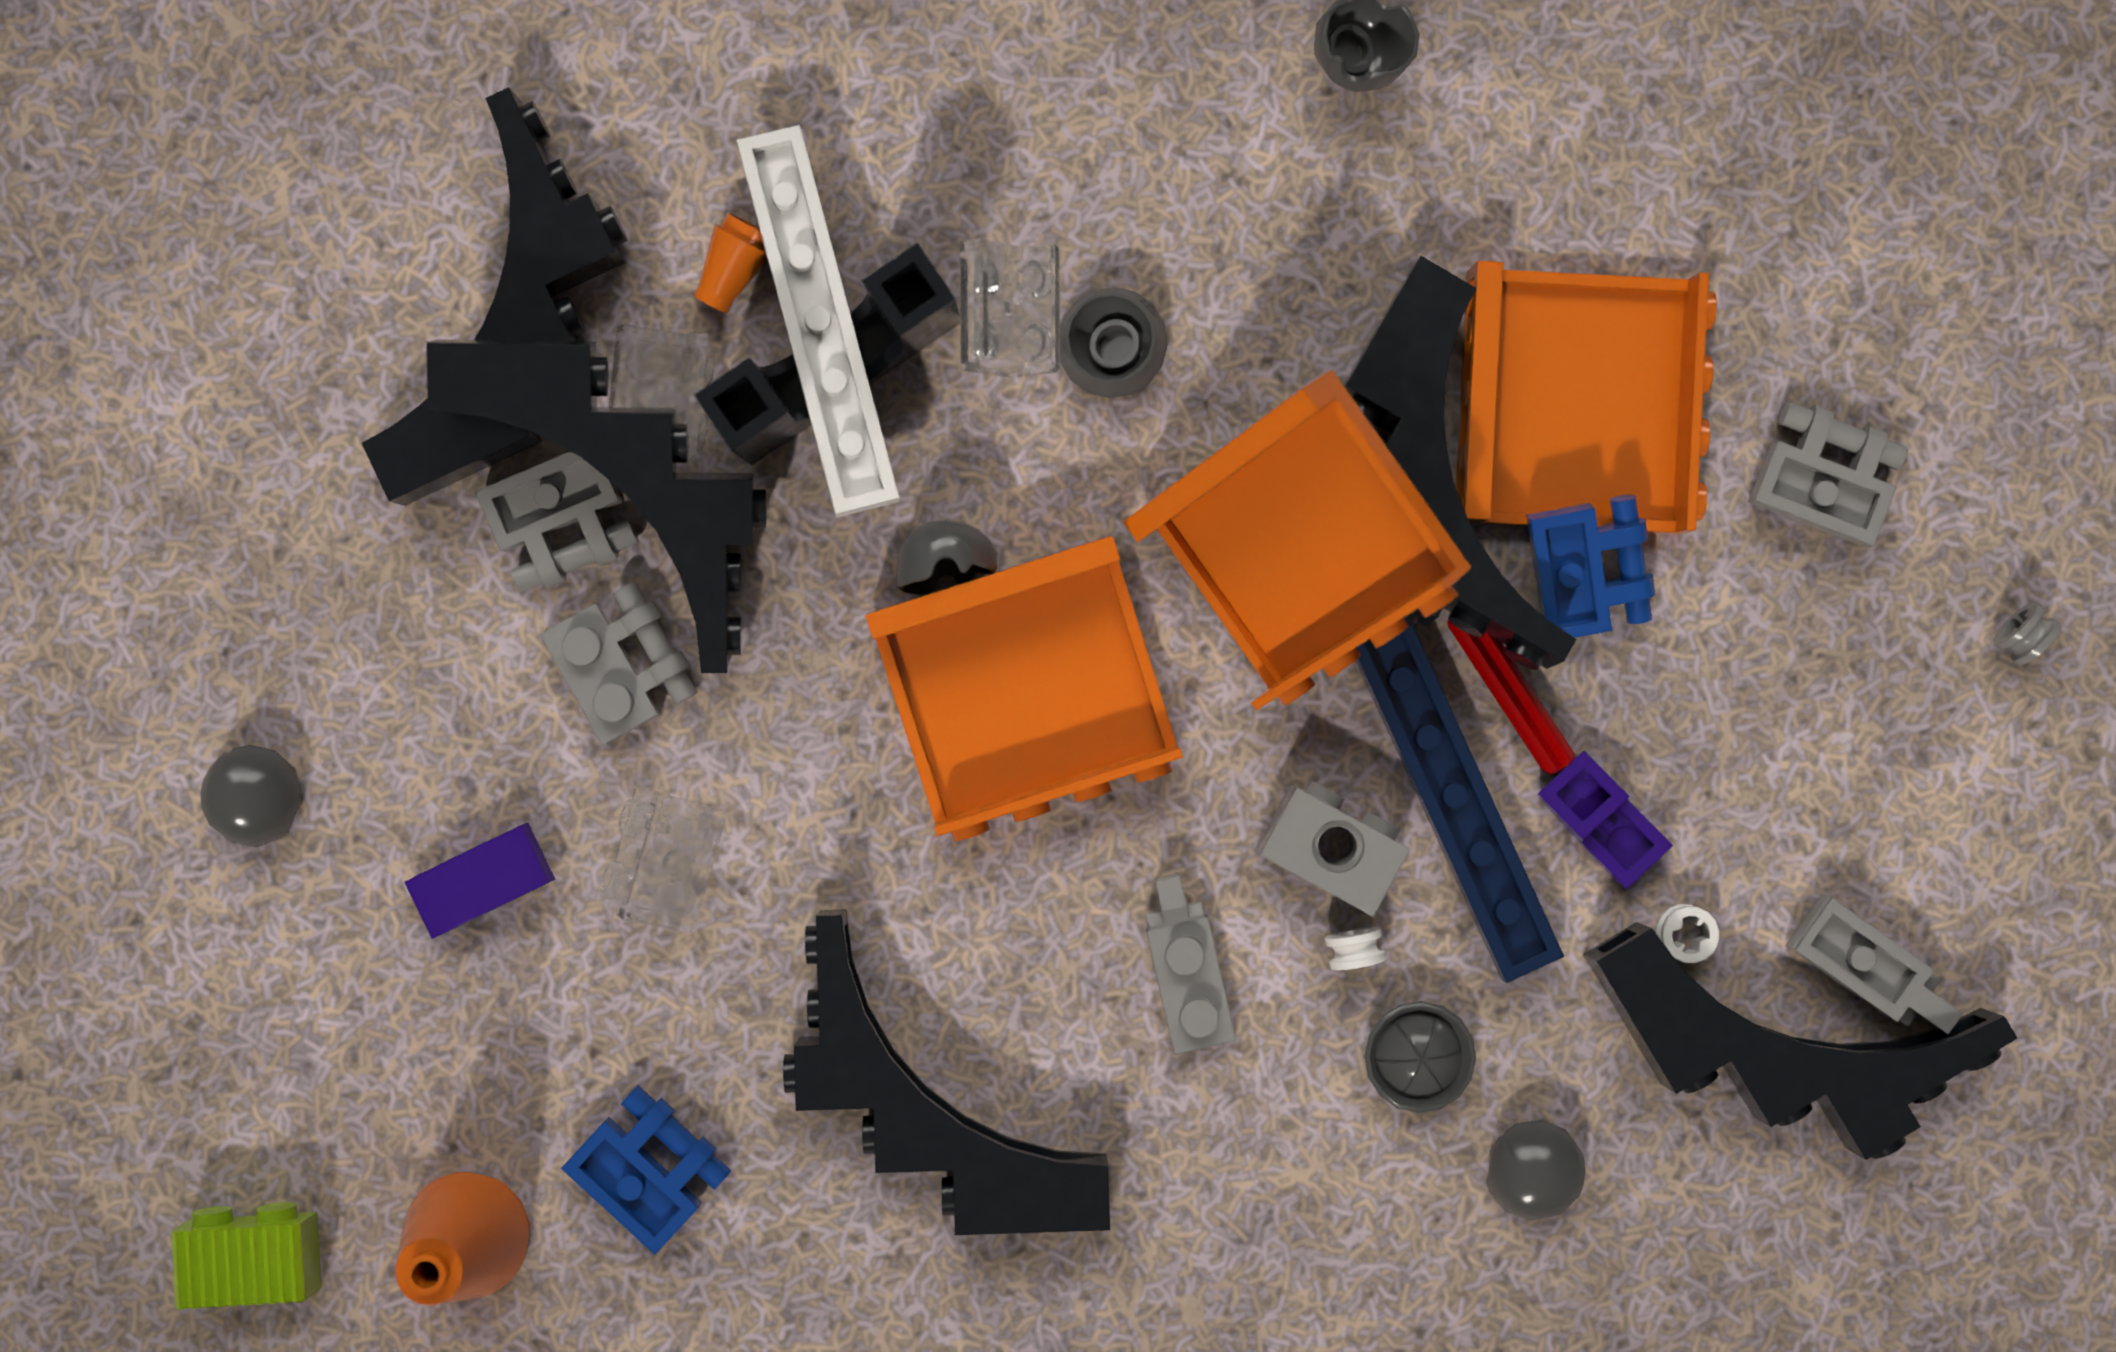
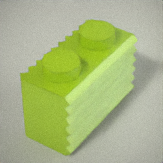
(246, 1258)

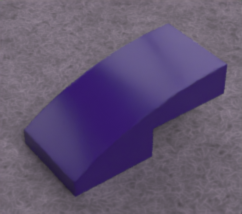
(1604, 820)
(479, 880)

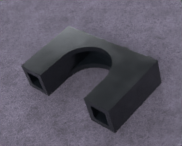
(899, 316)

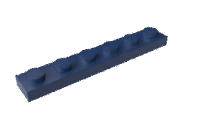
(1458, 805)

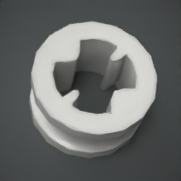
(1702, 945)
(1355, 948)

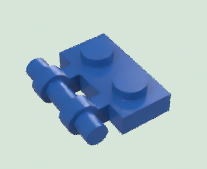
(1571, 570)
(633, 1183)

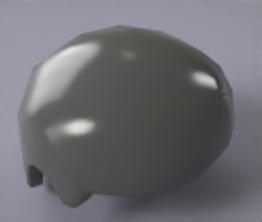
(1385, 37)
(940, 550)
(251, 795)
(1535, 1170)

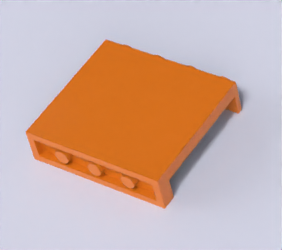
(1584, 395)
(1306, 539)
(1025, 688)

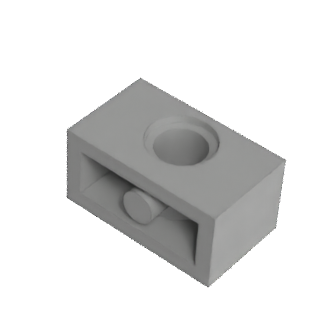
(1359, 876)

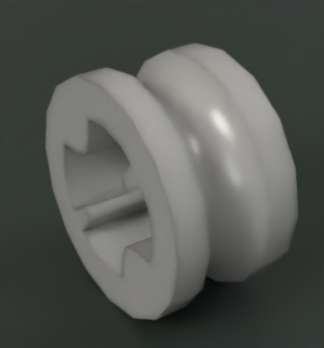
(2027, 634)

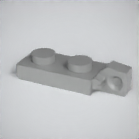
(1871, 965)
(1187, 970)

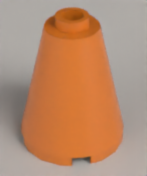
(461, 1239)

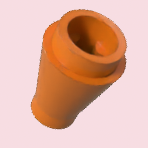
(730, 262)

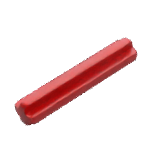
(1517, 700)

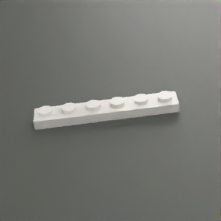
(818, 321)

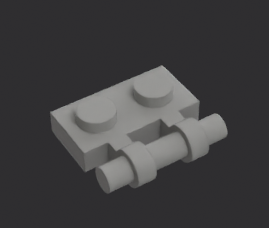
(1821, 491)
(545, 500)
(603, 675)

